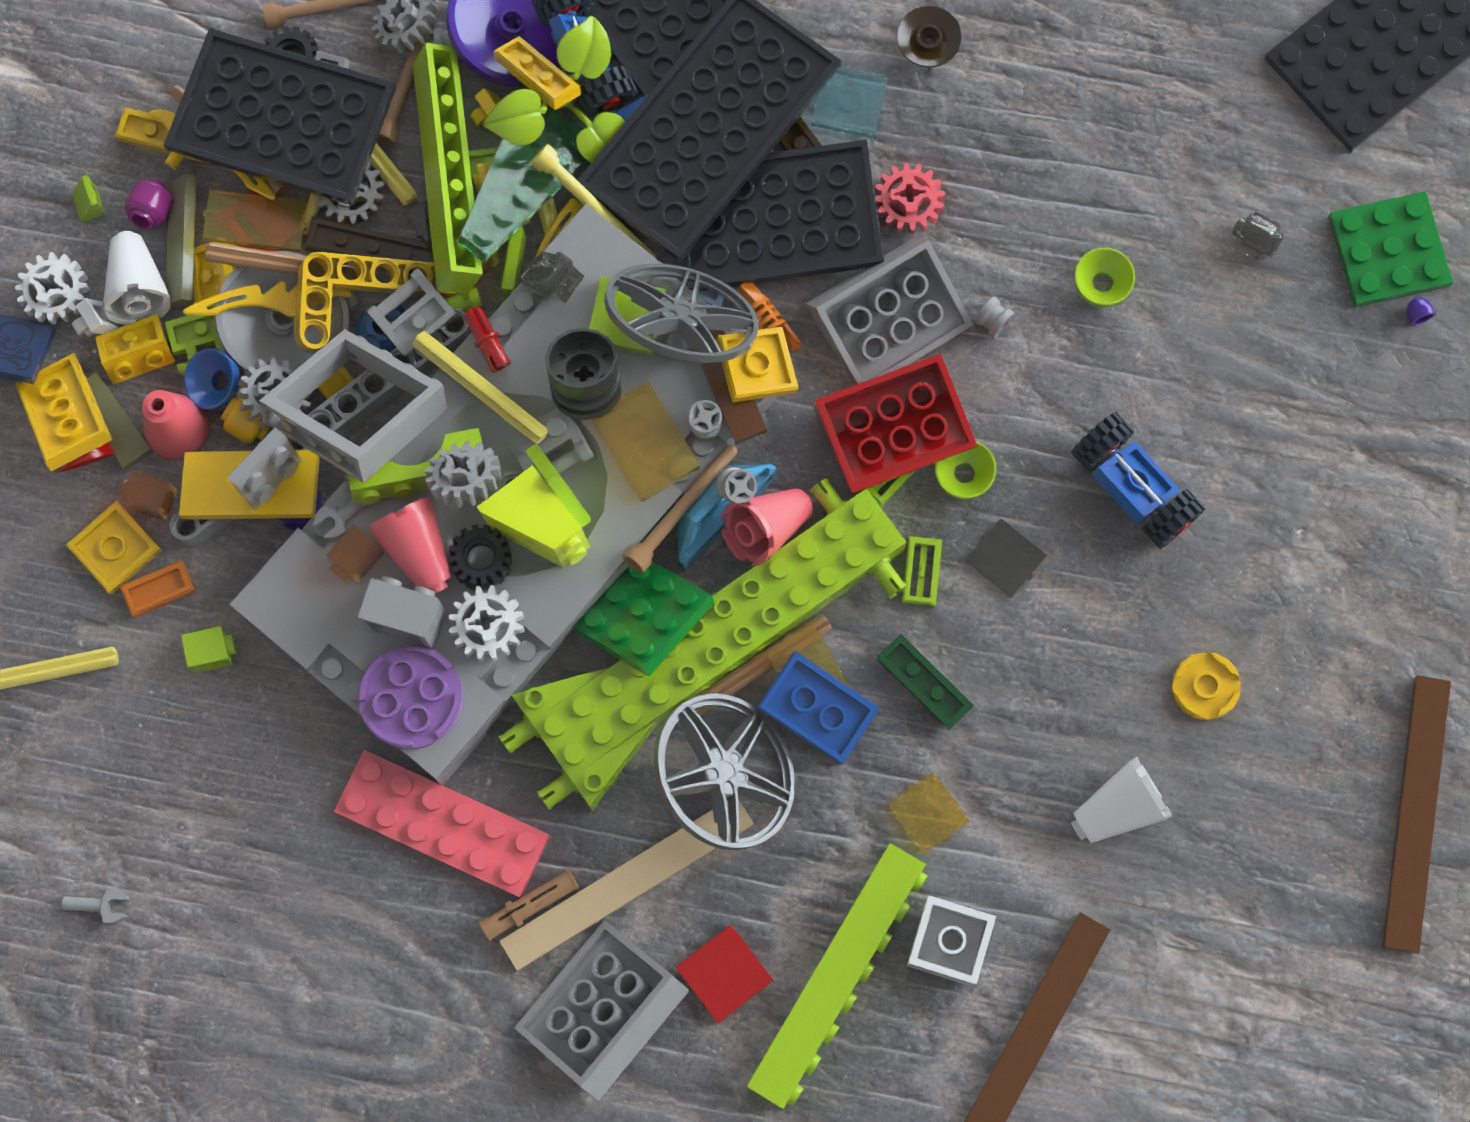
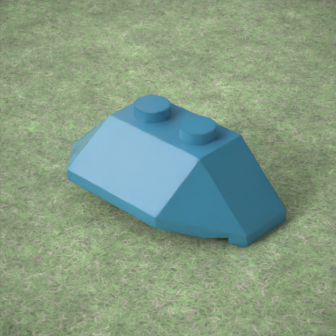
(703, 520)

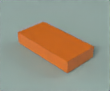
(158, 589)

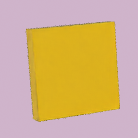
(762, 370)
(113, 547)

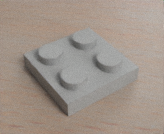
(265, 468)

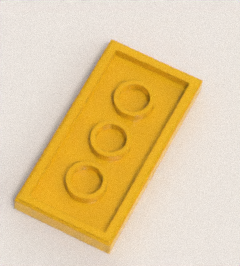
(63, 412)
(210, 494)

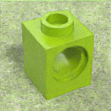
(209, 649)

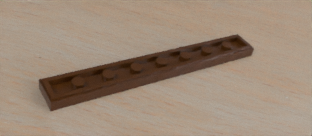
(1416, 815)
(1039, 1021)

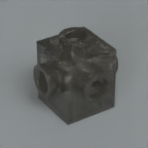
(553, 277)

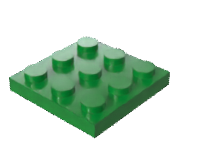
(1390, 249)
(644, 616)

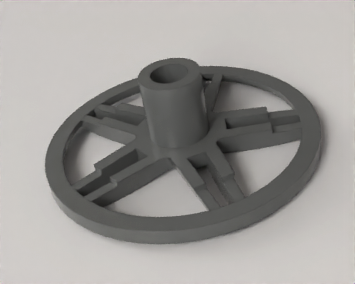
(678, 319)
(722, 771)

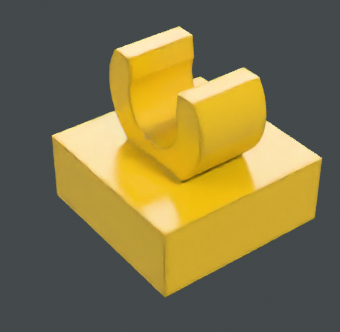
(487, 101)

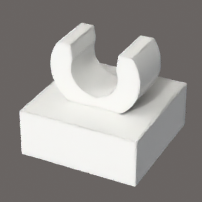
(92, 318)

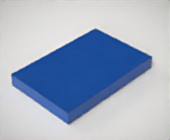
(818, 707)

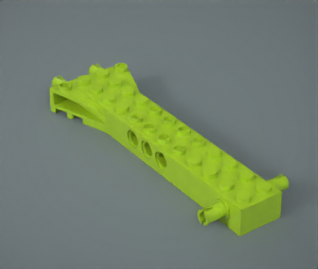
(606, 715)

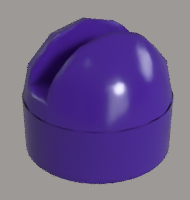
(1419, 311)

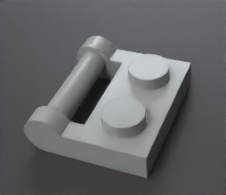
(425, 315)
(560, 433)

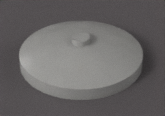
(263, 333)

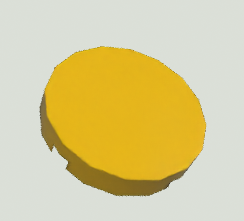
(1206, 686)

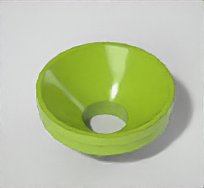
(1110, 264)
(983, 466)

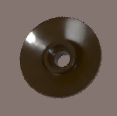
(929, 23)

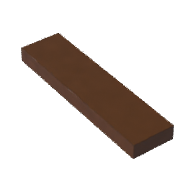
(742, 416)

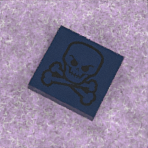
(23, 347)

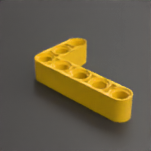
(333, 278)

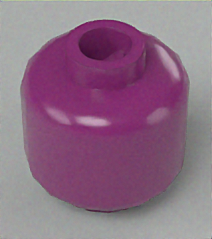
(148, 204)

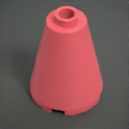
(173, 424)
(764, 523)
(415, 544)

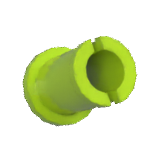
(465, 301)

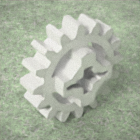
(49, 275)
(473, 625)

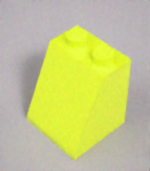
(535, 519)

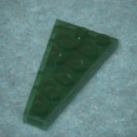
(515, 188)

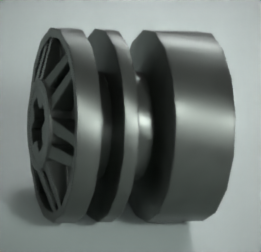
(583, 373)

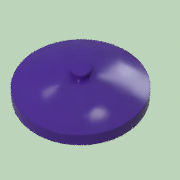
(485, 25)

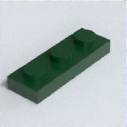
(924, 682)

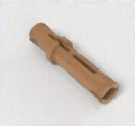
(521, 909)

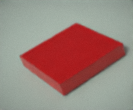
(724, 974)

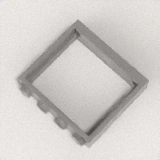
(384, 444)

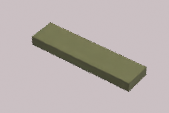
(181, 240)

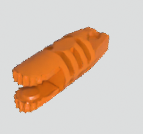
(767, 314)

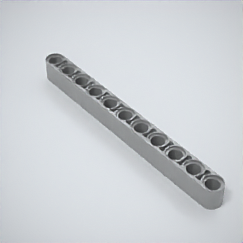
(341, 422)

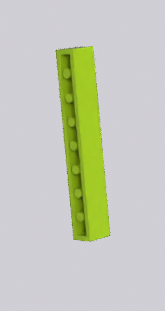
(445, 165)
(836, 976)

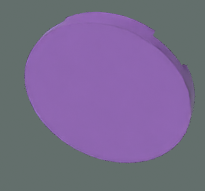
(410, 697)

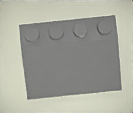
(890, 312)
(601, 1009)

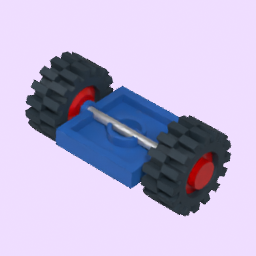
(597, 94)
(1136, 481)

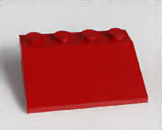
(895, 424)

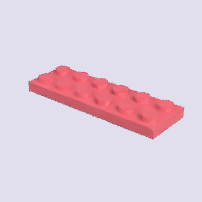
(442, 823)

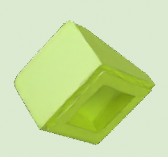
(87, 200)

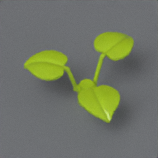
(518, 115)

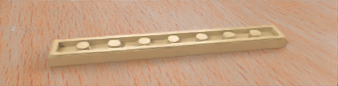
(612, 892)

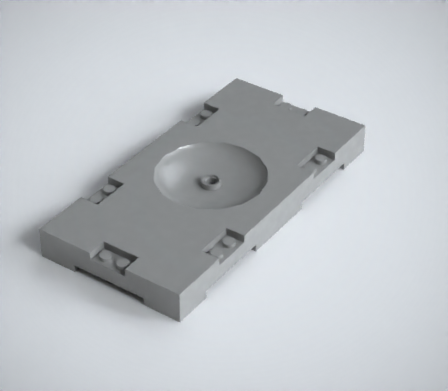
(316, 613)

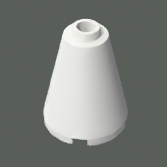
(133, 281)
(1121, 805)

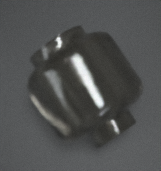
(1257, 236)

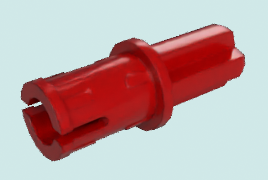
(486, 339)

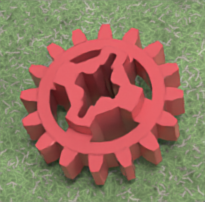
(920, 195)

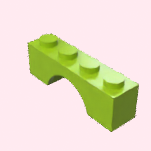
(404, 480)

